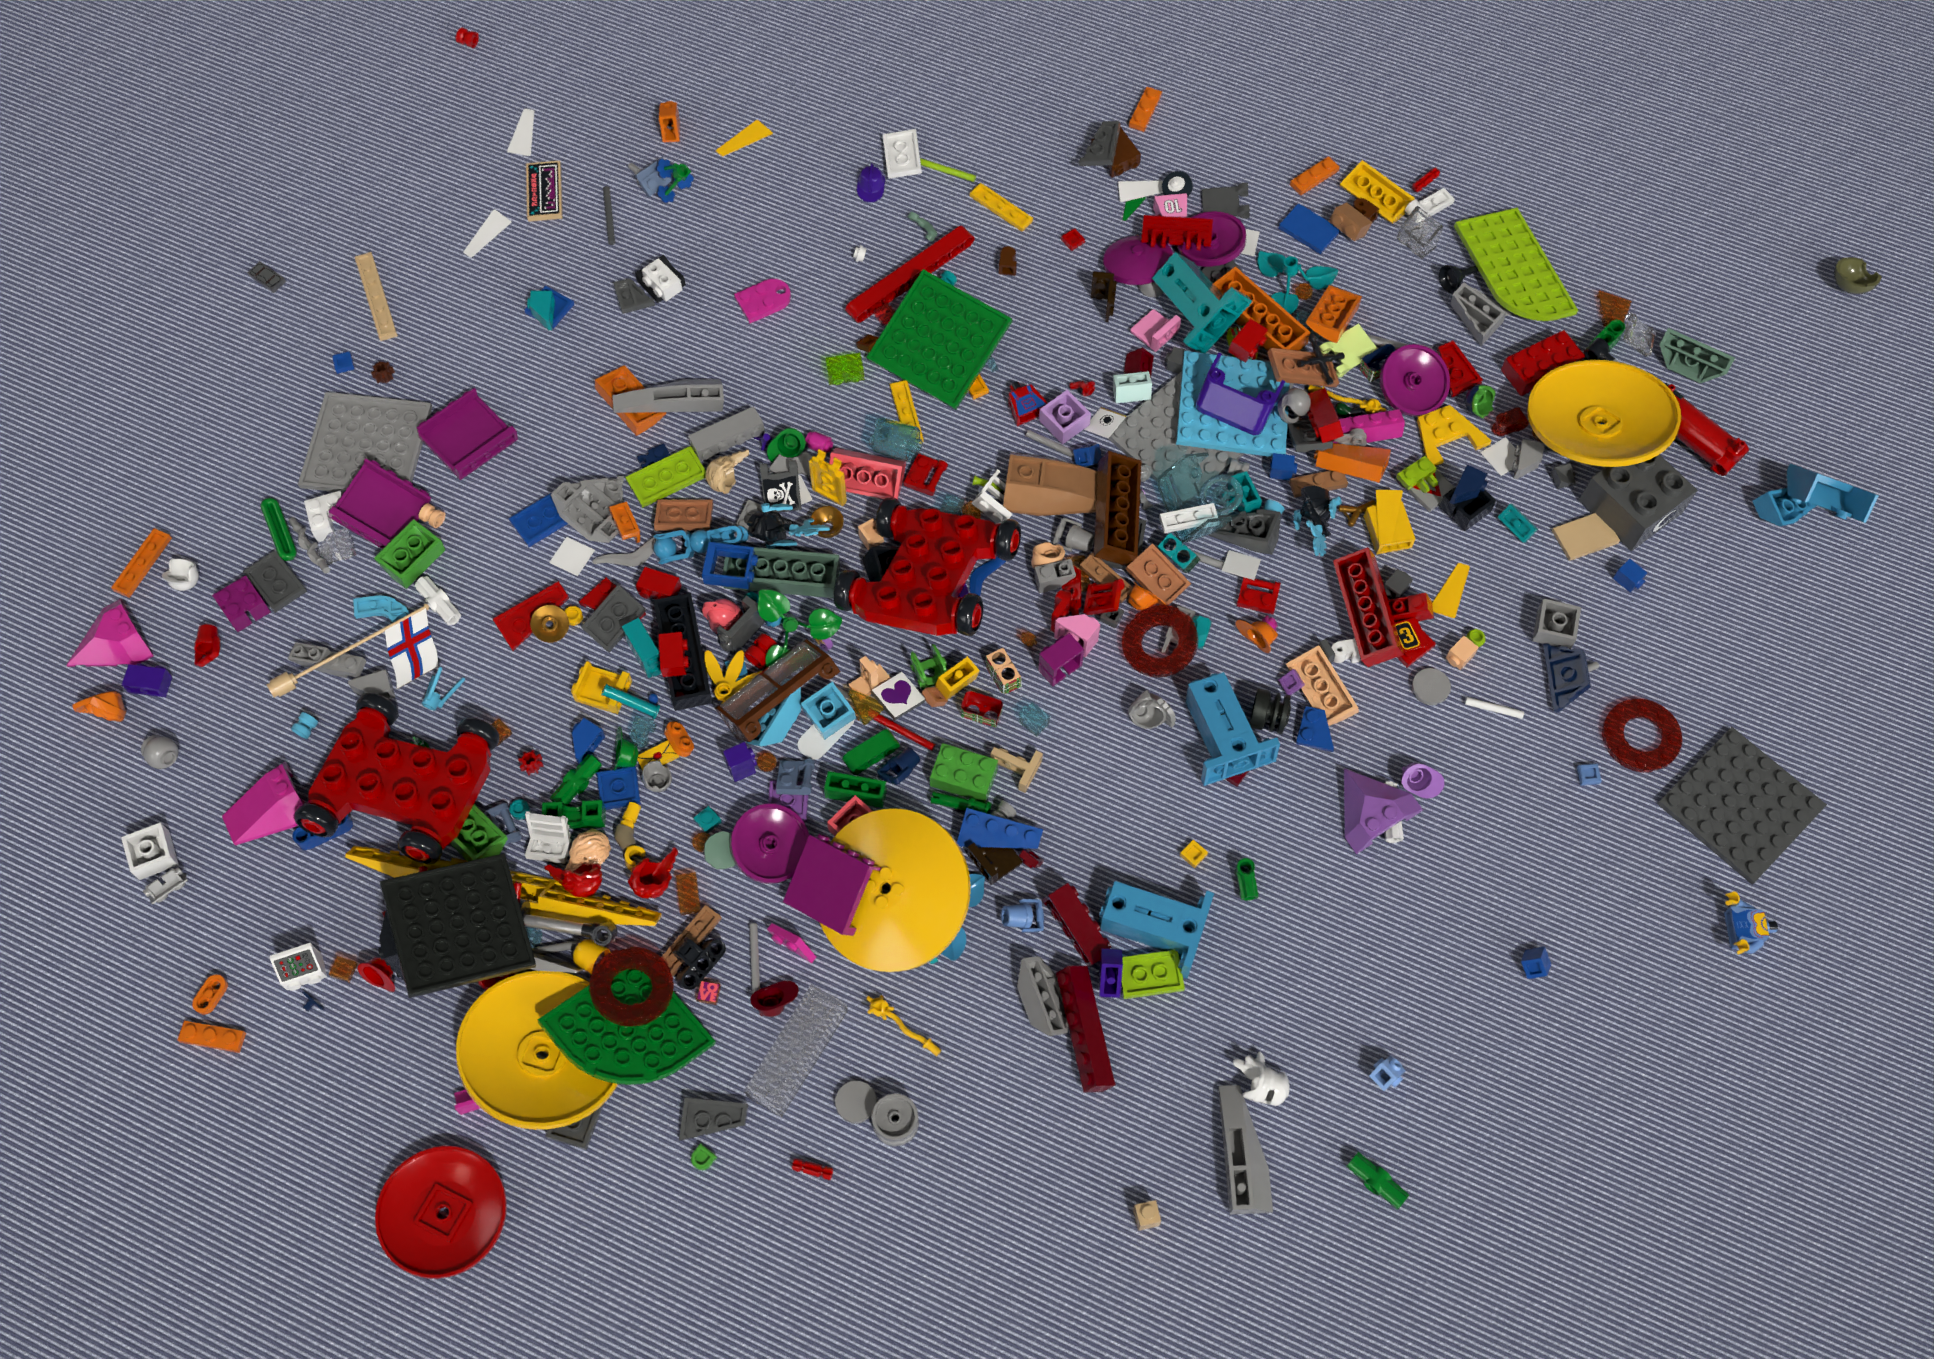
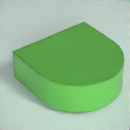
(702, 1158)

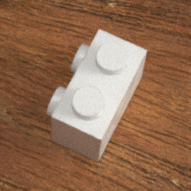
(661, 279)

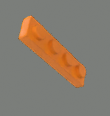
(141, 563)

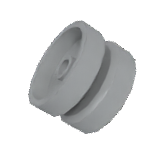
(897, 1107)

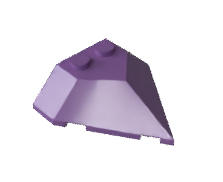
(1373, 809)

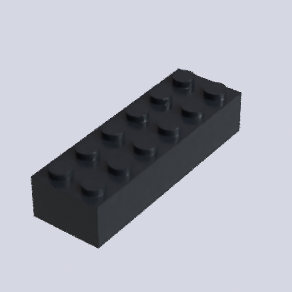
(679, 615)

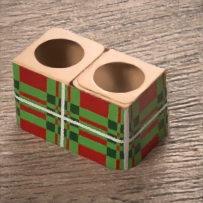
(1005, 686)

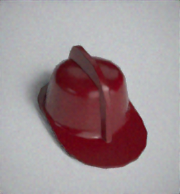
(772, 999)

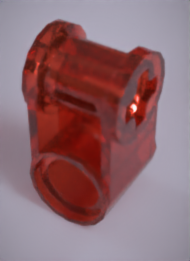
(1510, 422)

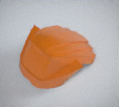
(105, 705)

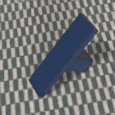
(311, 1003)

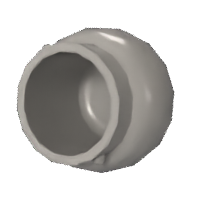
(159, 751)

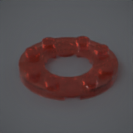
(1160, 616)
(1627, 755)
(638, 1013)

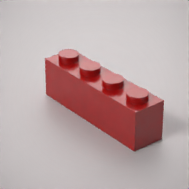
(1323, 416)

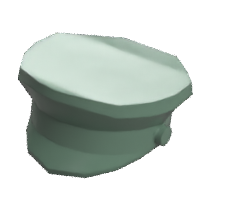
(718, 851)

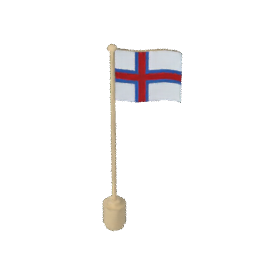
(407, 644)

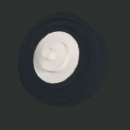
(1177, 183)

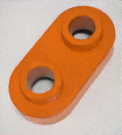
(677, 738)
(209, 994)

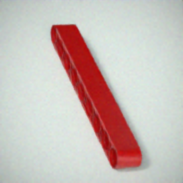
(905, 276)

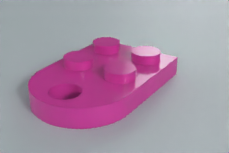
(763, 299)

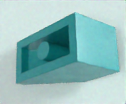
(542, 307)

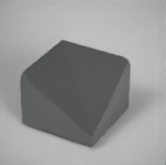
(1563, 476)

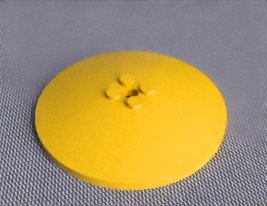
(1633, 404)
(925, 896)
(500, 1060)

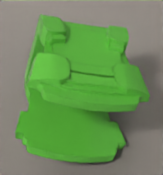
(936, 663)

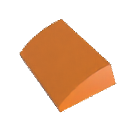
(1333, 313)
(624, 381)

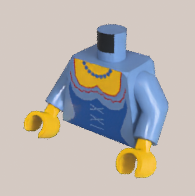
(1746, 925)

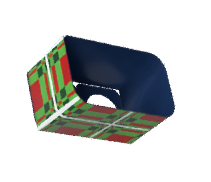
(1367, 361)

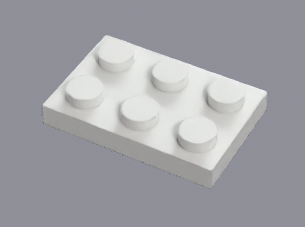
(902, 153)

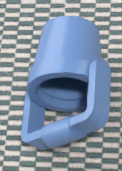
(1022, 916)

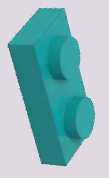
(1518, 523)

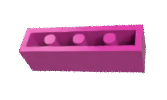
(1376, 426)

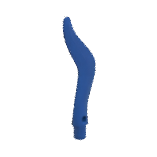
(982, 573)

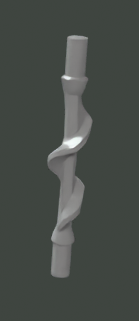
(305, 544)

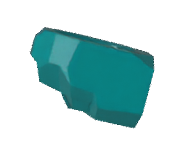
(1203, 626)

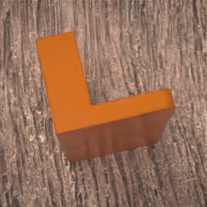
(625, 521)

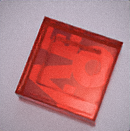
(884, 313)

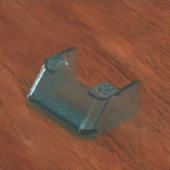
(1180, 492)

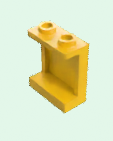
(591, 683)

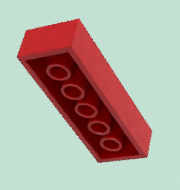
(1368, 607)

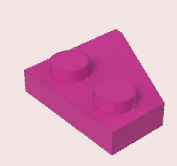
(791, 941)

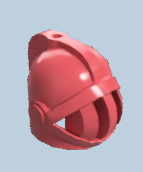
(721, 613)

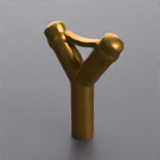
(1355, 510)

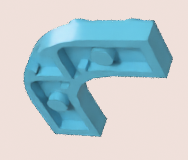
(379, 606)

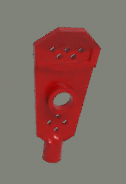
(1075, 584)

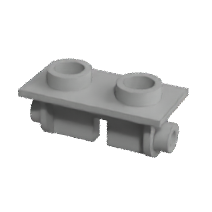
(160, 891)

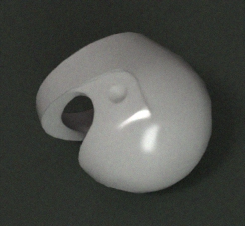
(1297, 400)

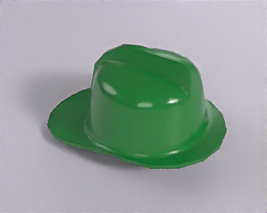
(787, 443)
(625, 751)

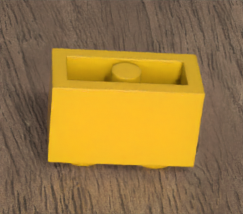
(957, 678)

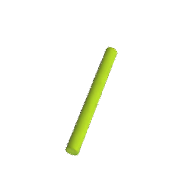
(948, 170)

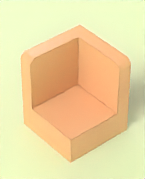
(869, 535)

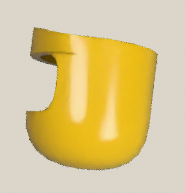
(586, 954)

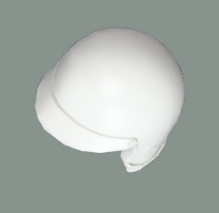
(181, 574)

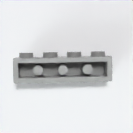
(726, 433)

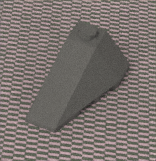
(1252, 531)

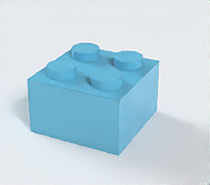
(828, 710)

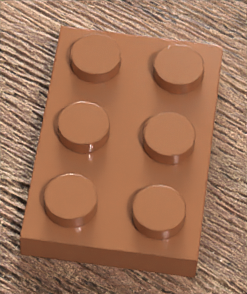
(683, 515)
(1158, 575)

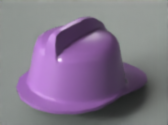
(1422, 780)

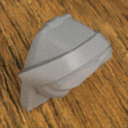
(1151, 711)

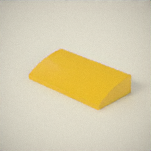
(1379, 190)

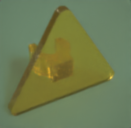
(865, 706)

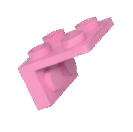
(1156, 329)

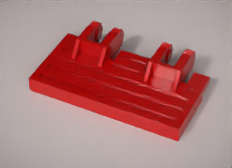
(1177, 231)

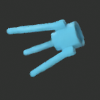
(431, 698)

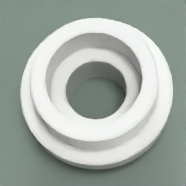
(859, 253)

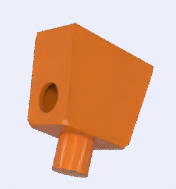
(669, 115)

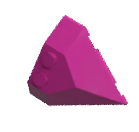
(111, 640)

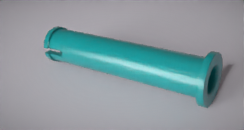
(630, 701)

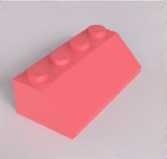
(870, 473)

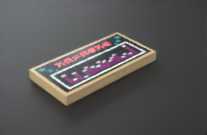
(544, 191)

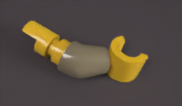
(625, 837)

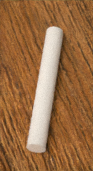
(1493, 707)

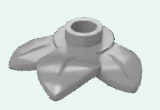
(1356, 437)

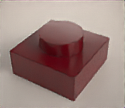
(1031, 859)

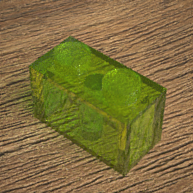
(844, 368)

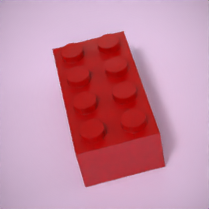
(1529, 364)

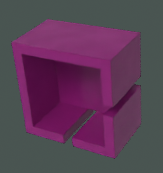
(239, 598)
(1063, 653)

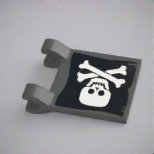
(781, 487)

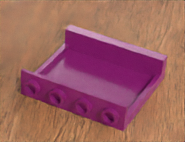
(466, 434)
(378, 504)
(829, 883)

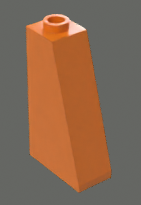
(1354, 461)

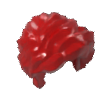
(652, 878)
(580, 882)

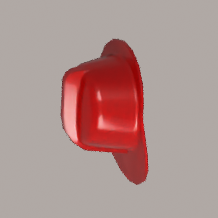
(377, 973)

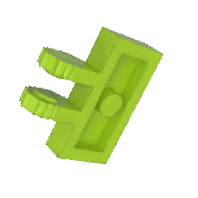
(1416, 474)

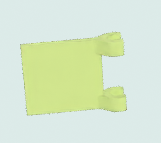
(1354, 345)

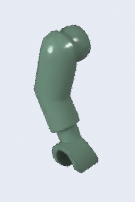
(932, 233)

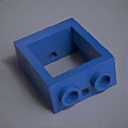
(733, 551)

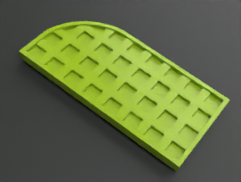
(1515, 266)

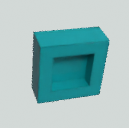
(707, 820)

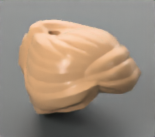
(1047, 553)

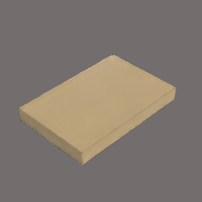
(1584, 536)

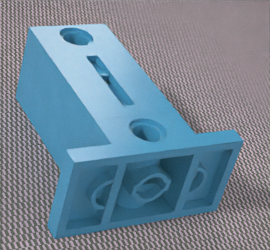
(1226, 730)
(1155, 920)

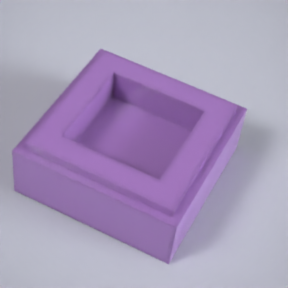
(1291, 682)

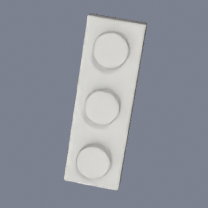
(1187, 517)

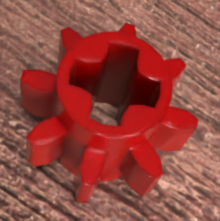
(530, 762)

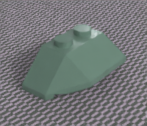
(1693, 358)

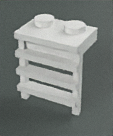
(989, 505)
(548, 838)

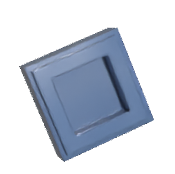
(1589, 774)

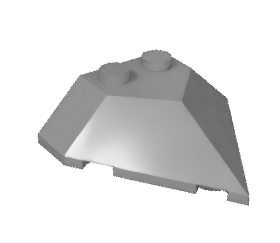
(587, 506)

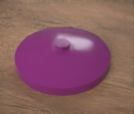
(1226, 242)
(1135, 261)
(1414, 380)
(768, 843)

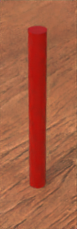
(905, 732)

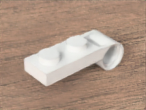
(1433, 203)

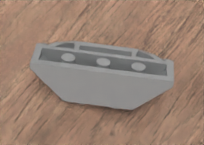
(1042, 997)

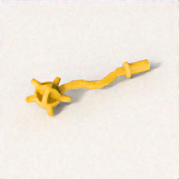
(1371, 406)
(881, 1008)

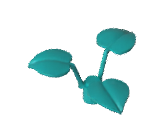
(1272, 263)

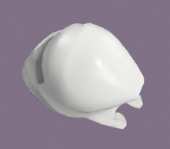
(1267, 1084)

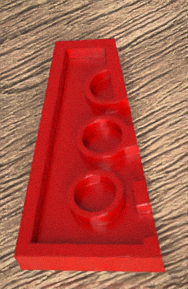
(515, 622)

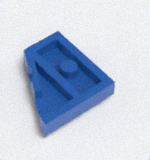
(1315, 730)

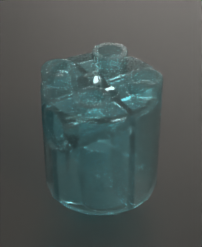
(895, 439)

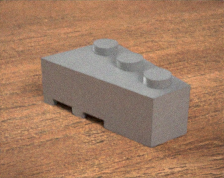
(1477, 312)

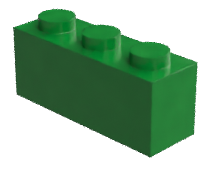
(845, 787)

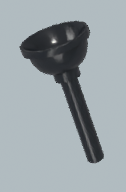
(1452, 277)

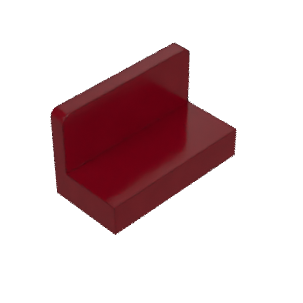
(1139, 361)

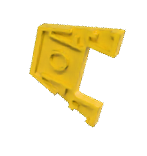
(1446, 426)

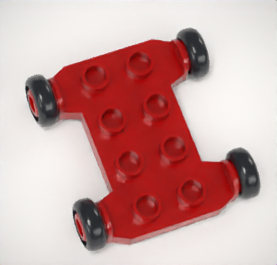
(927, 570)
(400, 780)

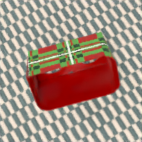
(981, 701)

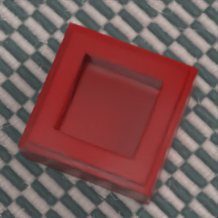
(1073, 239)

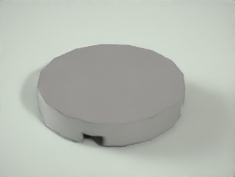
(1431, 686)
(855, 1101)

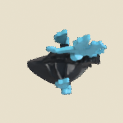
(1319, 508)
(774, 527)

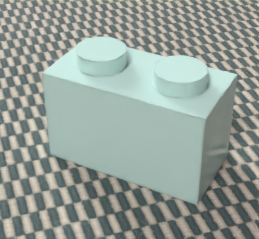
(1132, 387)

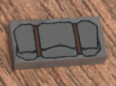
(266, 277)

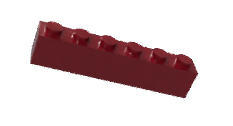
(1085, 1029)

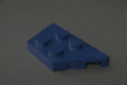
(1566, 674)

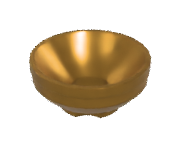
(830, 515)

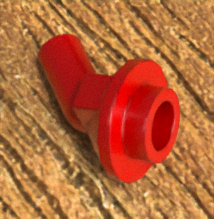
(1086, 387)

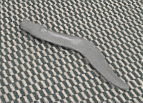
(632, 559)

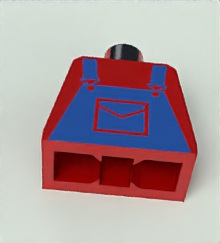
(1025, 403)

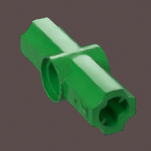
(576, 780)
(1377, 1180)

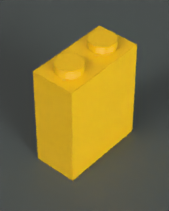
(1403, 533)

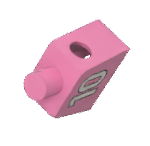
(1171, 205)

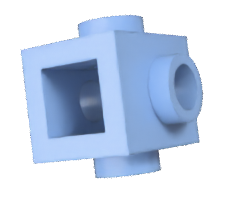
(1387, 1072)

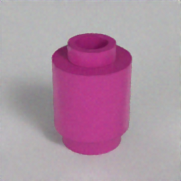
(819, 441)

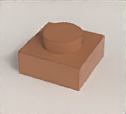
(934, 697)

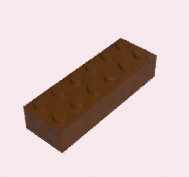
(1117, 508)

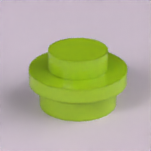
(1476, 637)

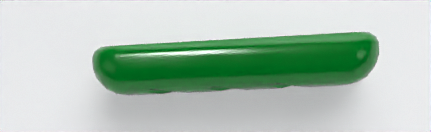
(278, 529)

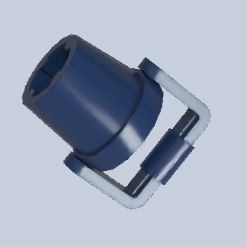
(901, 765)

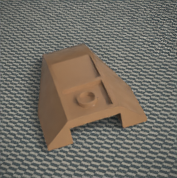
(1048, 486)

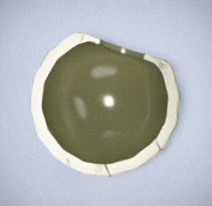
(1853, 277)

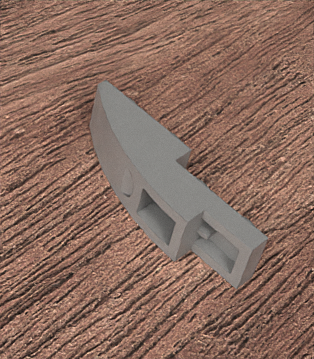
(342, 666)

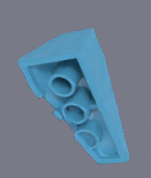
(1779, 509)

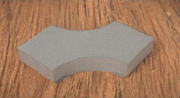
(781, 464)

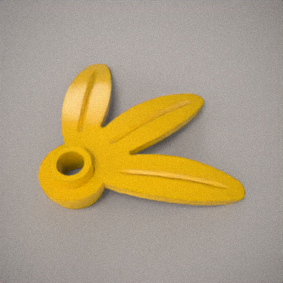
(733, 671)

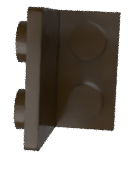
(1104, 288)
(993, 862)

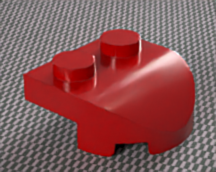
(1061, 606)

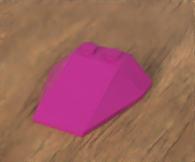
(265, 807)

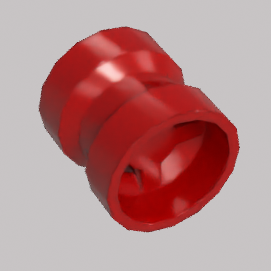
(467, 37)

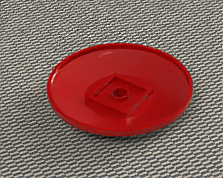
(410, 1206)

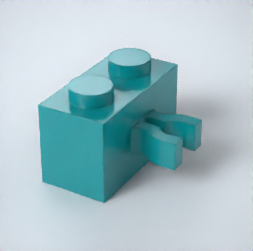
(1251, 500)

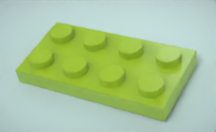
(666, 476)

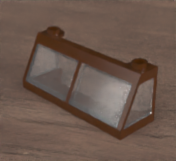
(773, 686)

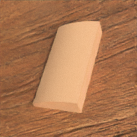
(1323, 686)

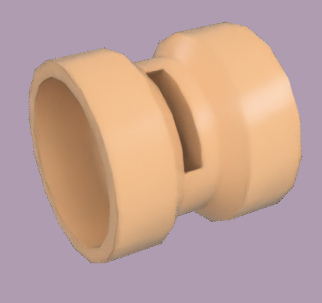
(430, 514)

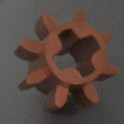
(382, 372)

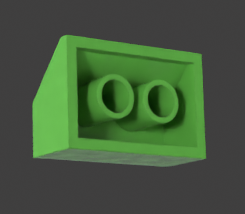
(410, 553)
(479, 837)

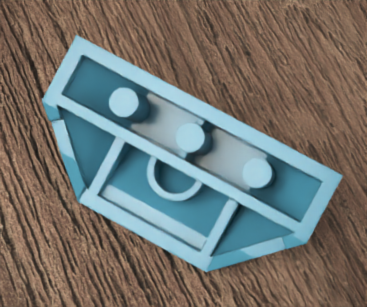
(778, 720)

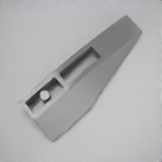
(676, 396)
(1244, 1160)

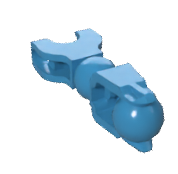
(696, 542)

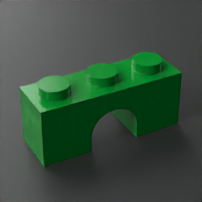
(589, 815)

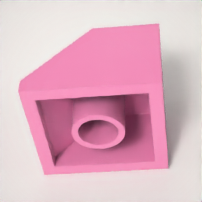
(1081, 627)

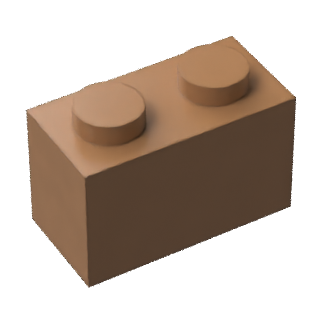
(1350, 221)

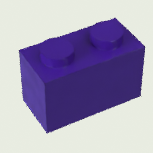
(147, 680)
(740, 761)
(1110, 973)

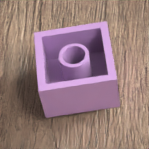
(1064, 417)

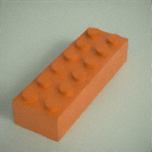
(1282, 327)

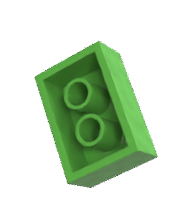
(963, 773)

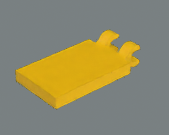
(827, 478)

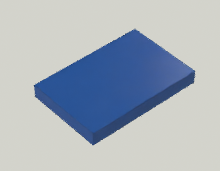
(1309, 228)
(537, 521)

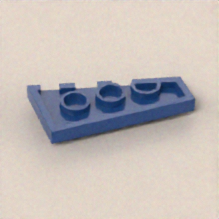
(996, 832)

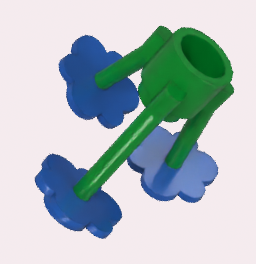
(680, 173)

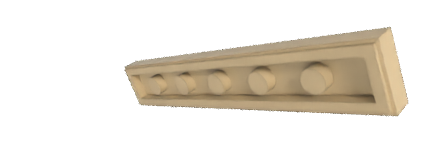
(376, 296)

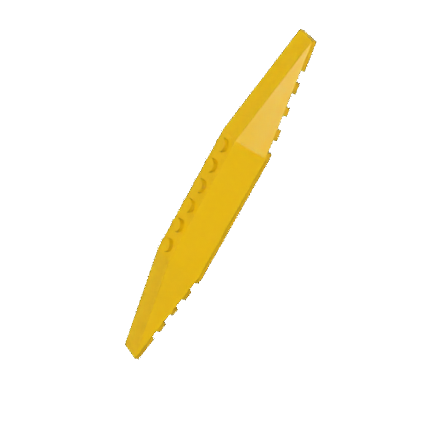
(545, 895)

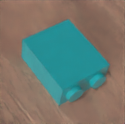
(642, 647)

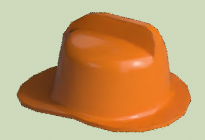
(1142, 598)
(1259, 633)

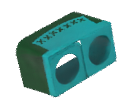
(1184, 567)

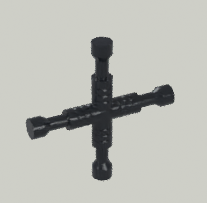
(1320, 359)

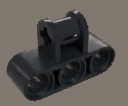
(690, 954)

